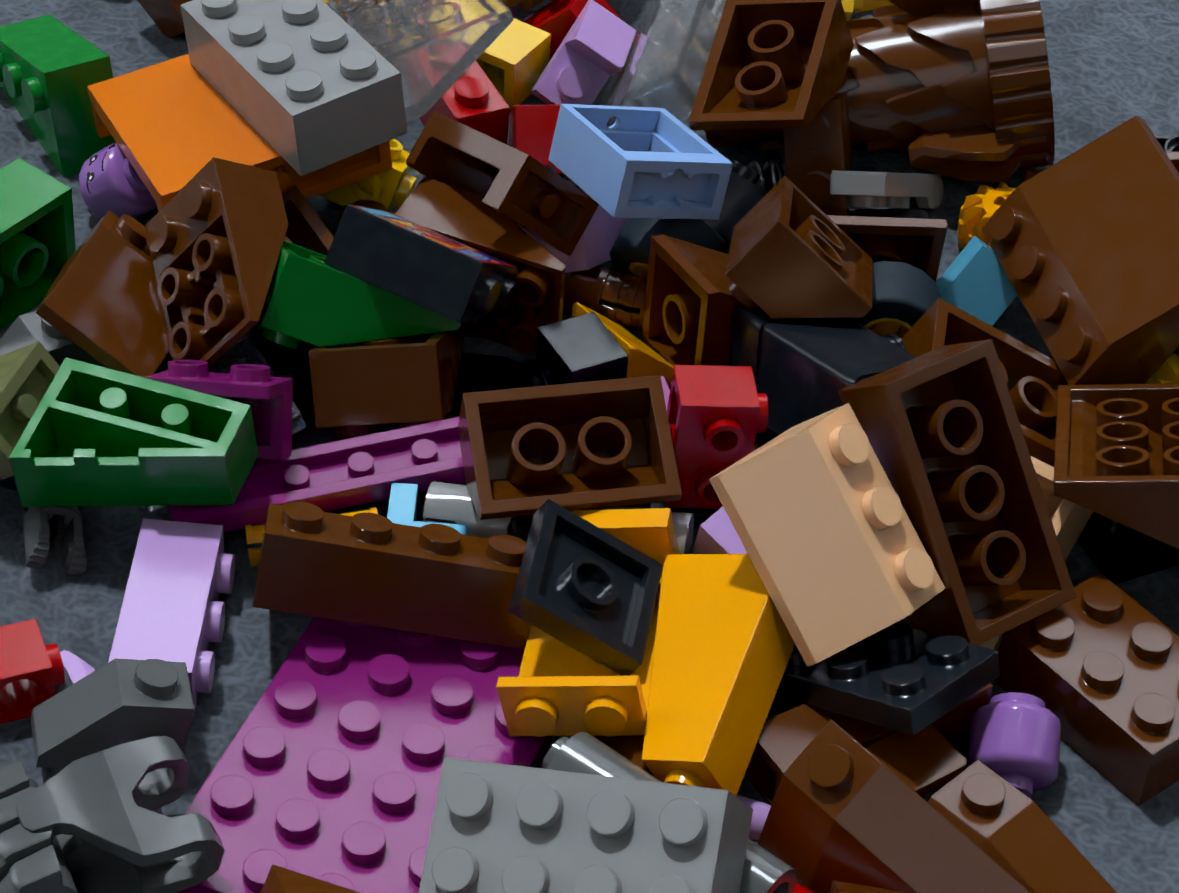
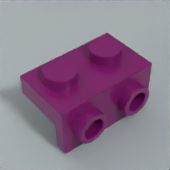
(247, 384)

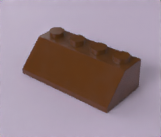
(390, 574)

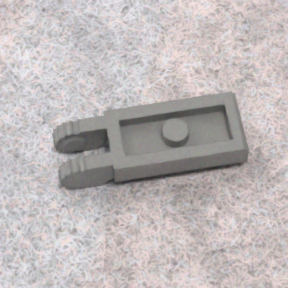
(888, 188)

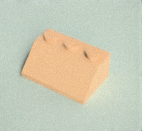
(827, 534)

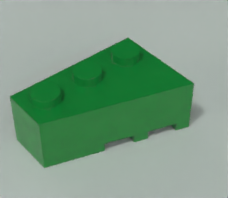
(47, 80)
(131, 443)

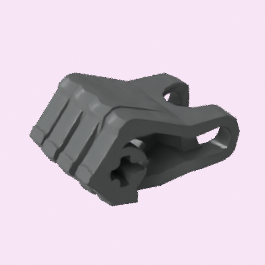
(98, 825)

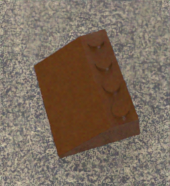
(1098, 256)
(1121, 454)

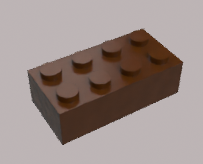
(968, 488)

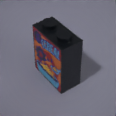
(423, 266)

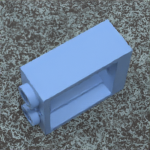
(641, 163)

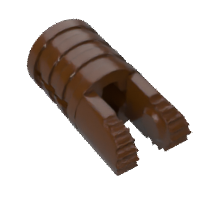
(609, 293)

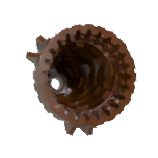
(948, 83)

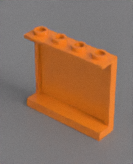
(176, 122)

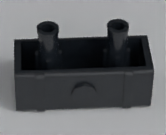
(807, 361)

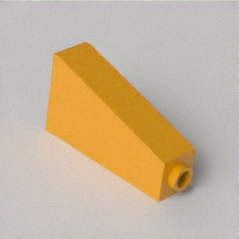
(712, 670)

